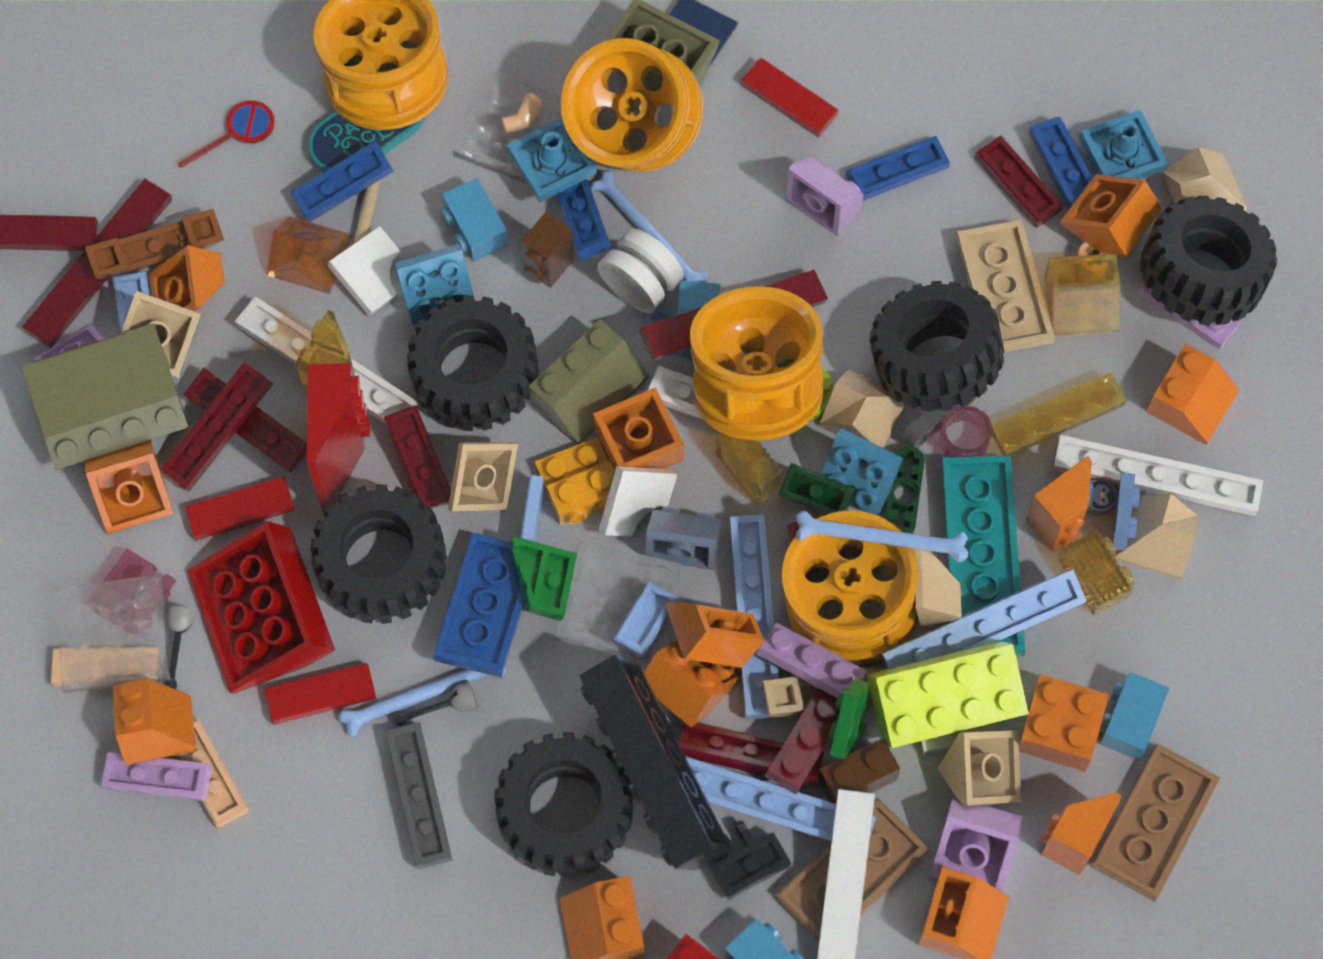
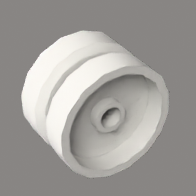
(640, 270)

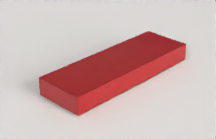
(789, 97)
(240, 508)
(320, 693)

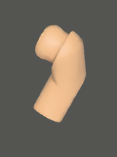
(526, 116)

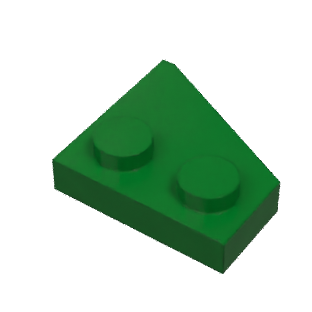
(544, 576)
(848, 728)

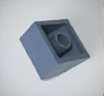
(683, 538)

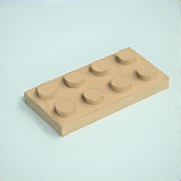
(1004, 272)

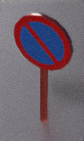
(246, 123)

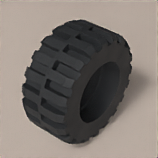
(1217, 229)
(465, 324)
(943, 378)
(369, 513)
(555, 759)

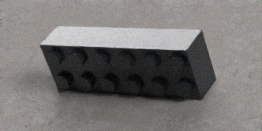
(654, 763)

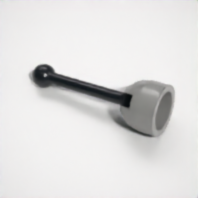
(179, 620)
(461, 698)

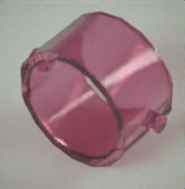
(970, 414)

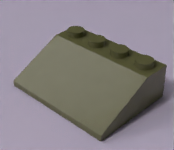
(104, 396)

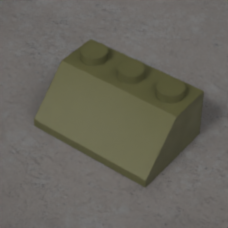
(668, 33)
(587, 379)

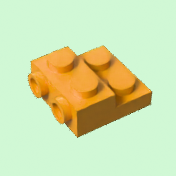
(577, 480)

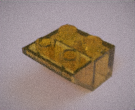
(1083, 294)
(325, 347)

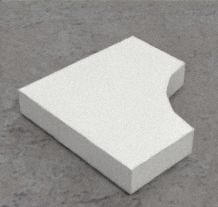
(366, 270)
(634, 495)

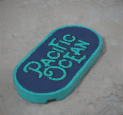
(338, 139)

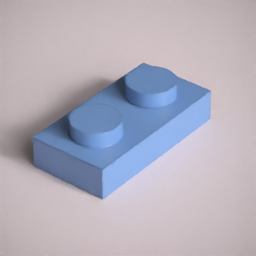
(1124, 524)

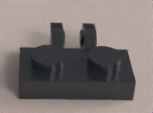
(751, 864)

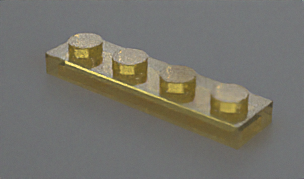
(1058, 415)

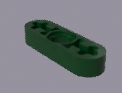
(915, 486)

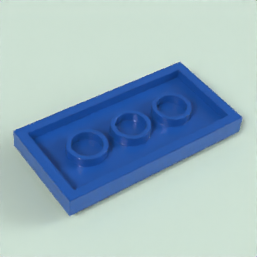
(482, 609)

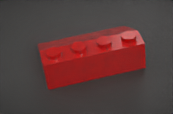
(334, 428)
(260, 608)

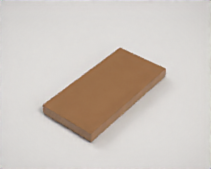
(1155, 822)
(890, 855)

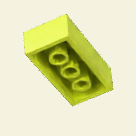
(947, 694)

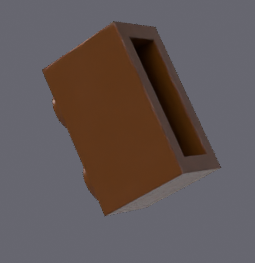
(547, 250)
(860, 771)

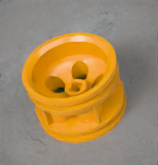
(376, 33)
(587, 93)
(759, 396)
(851, 633)

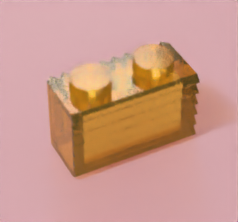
(750, 466)
(1097, 571)

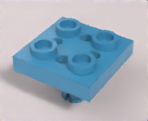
(1127, 141)
(548, 149)
(435, 275)
(862, 464)

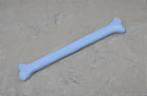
(607, 186)
(951, 546)
(356, 719)

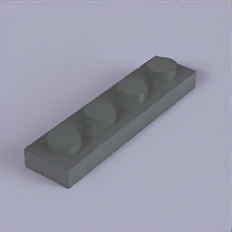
(419, 795)

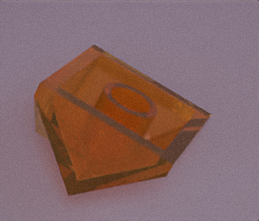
(303, 251)

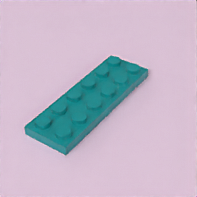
(982, 505)

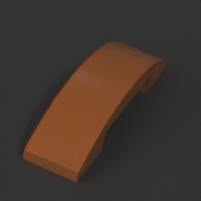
(153, 246)

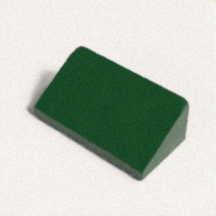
(816, 490)

